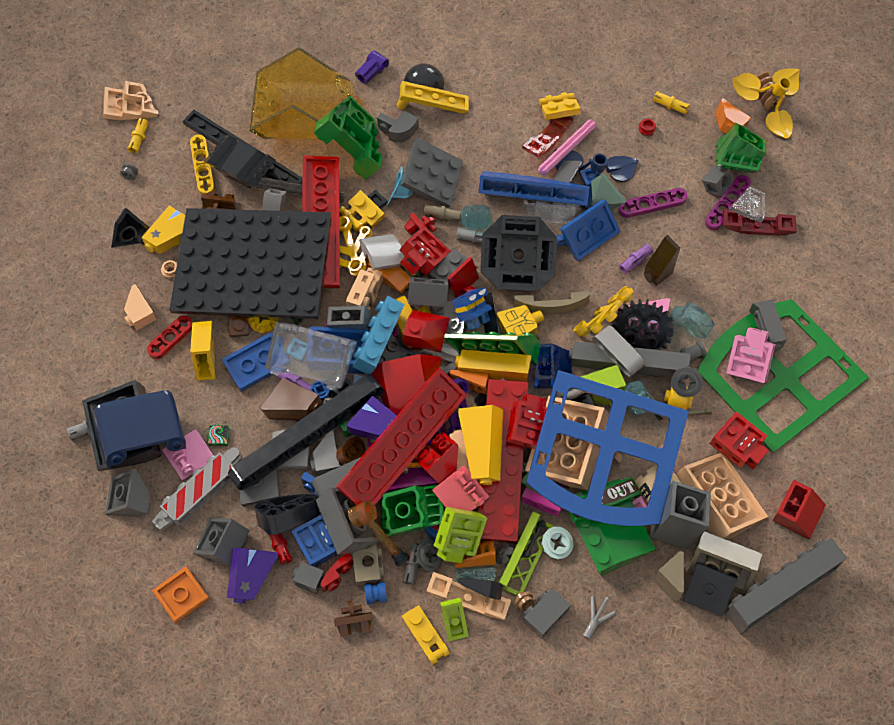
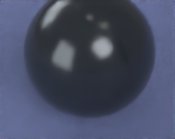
(425, 75)

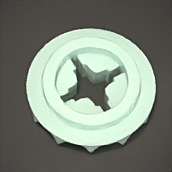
(565, 540)

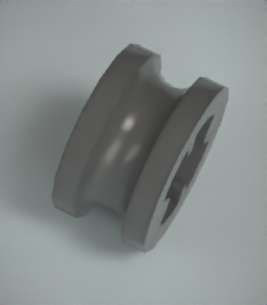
(129, 171)

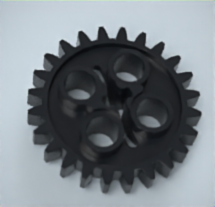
(644, 314)

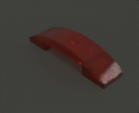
(548, 137)

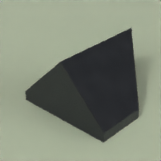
(128, 229)

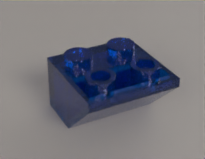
(550, 360)

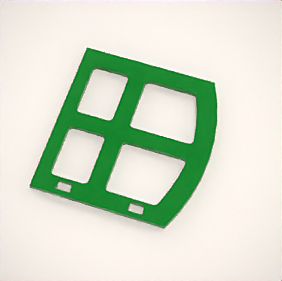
(784, 377)

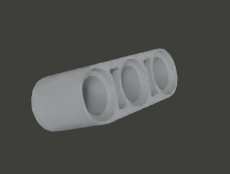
(619, 350)

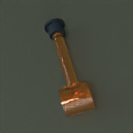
(365, 515)

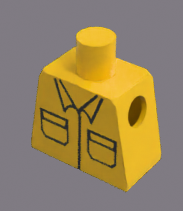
(519, 320)

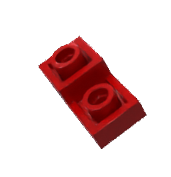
(332, 577)

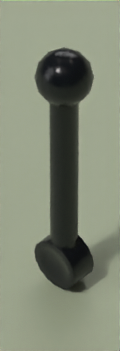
(541, 524)

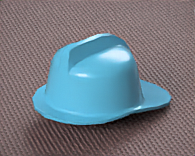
(400, 191)

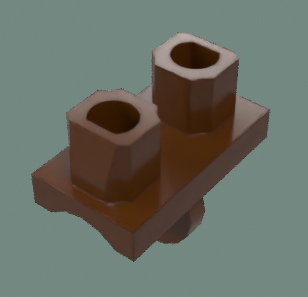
(213, 201)
(343, 623)

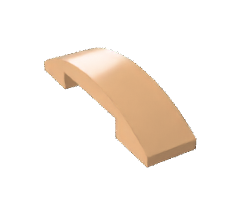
(446, 589)

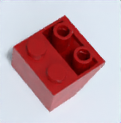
(439, 457)
(800, 509)

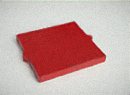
(463, 276)

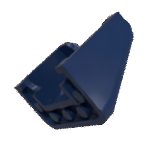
(138, 424)

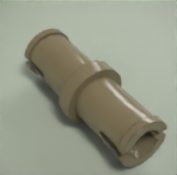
(442, 213)

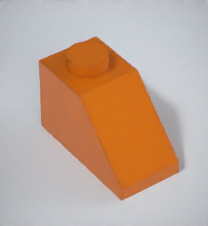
(728, 115)

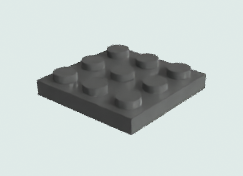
(431, 172)

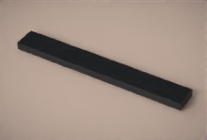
(216, 133)

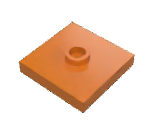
(180, 595)

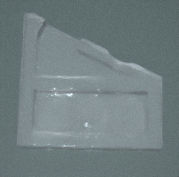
(751, 204)

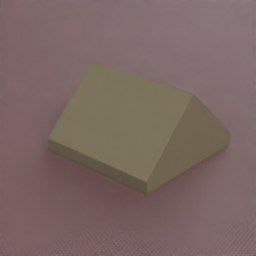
(671, 577)

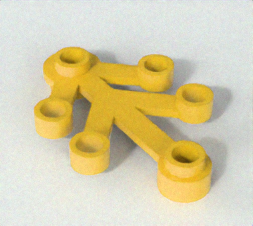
(352, 248)
(606, 312)

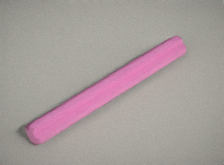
(569, 145)

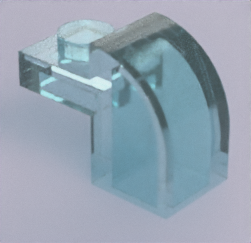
(693, 318)

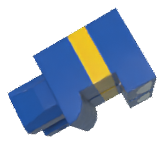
(472, 308)

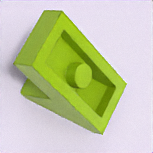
(454, 619)

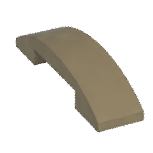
(551, 307)

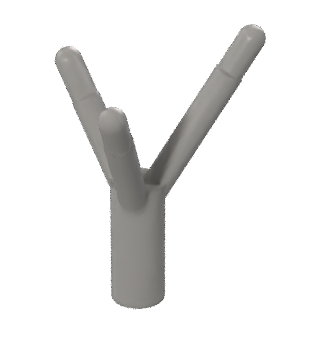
(595, 619)

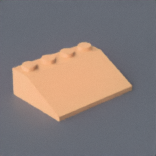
(573, 459)
(729, 506)

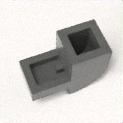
(399, 129)

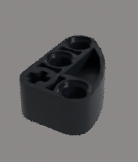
(286, 512)

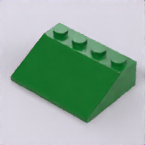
(494, 342)
(613, 544)

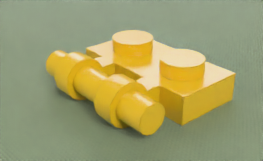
(559, 106)
(366, 208)

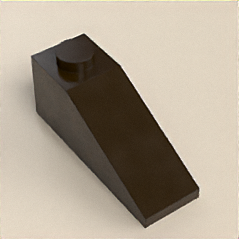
(662, 261)

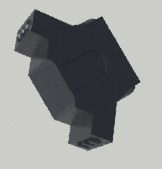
(239, 161)

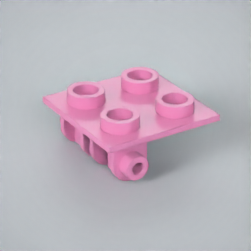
(189, 459)

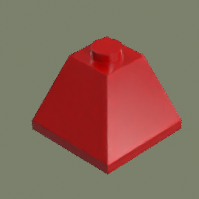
(425, 330)

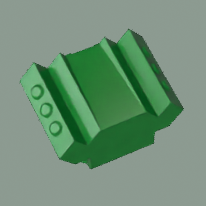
(740, 150)
(410, 510)

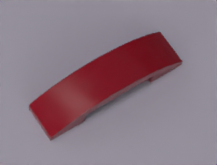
(778, 225)

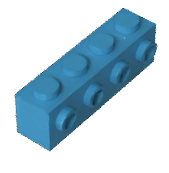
(378, 335)

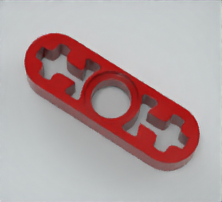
(169, 330)

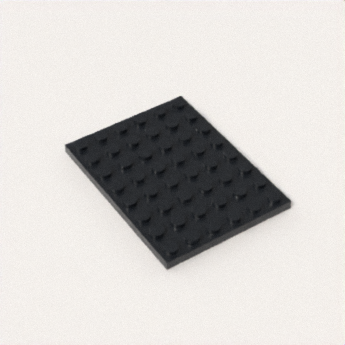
(251, 263)

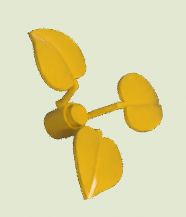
(786, 83)

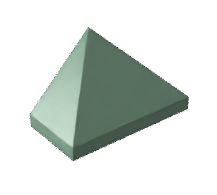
(604, 190)

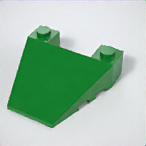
(355, 132)

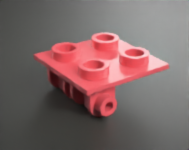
(461, 491)

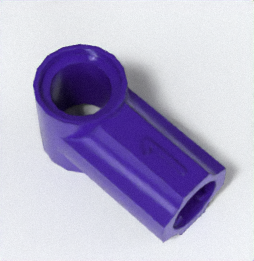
(374, 63)

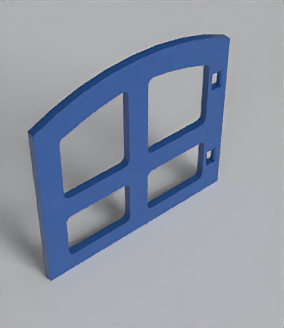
(609, 443)

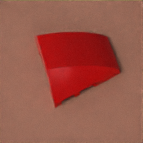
(404, 378)

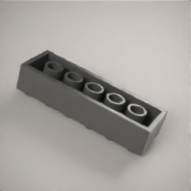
(785, 585)

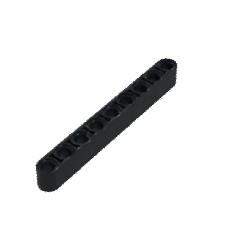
(304, 432)

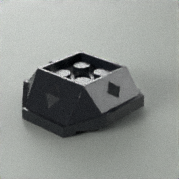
(522, 235)

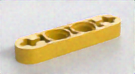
(200, 166)

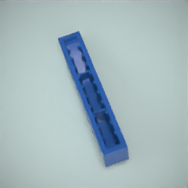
(532, 188)

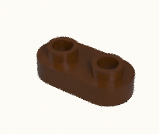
(350, 450)

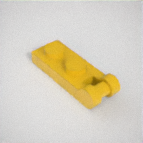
(425, 634)

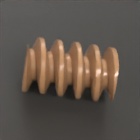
(767, 97)

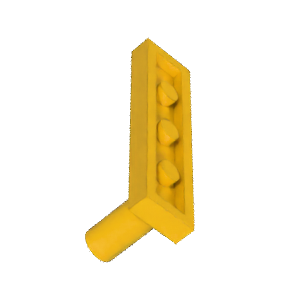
(432, 97)

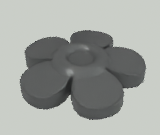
(504, 553)

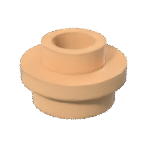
(167, 265)

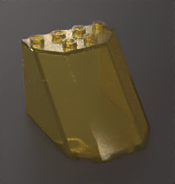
(295, 96)

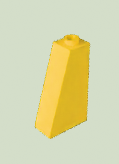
(498, 365)
(483, 441)

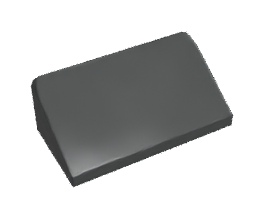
(567, 171)

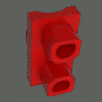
(415, 224)

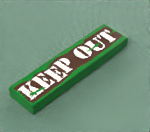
(615, 494)

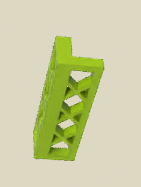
(518, 553)

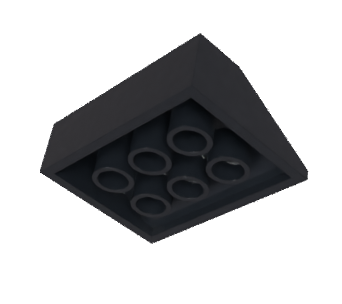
(133, 457)

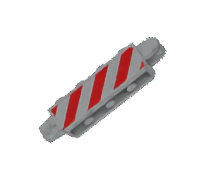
(197, 490)

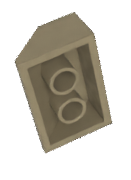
(727, 558)

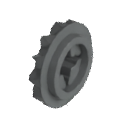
(680, 387)
(432, 563)

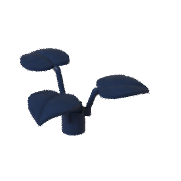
(621, 167)

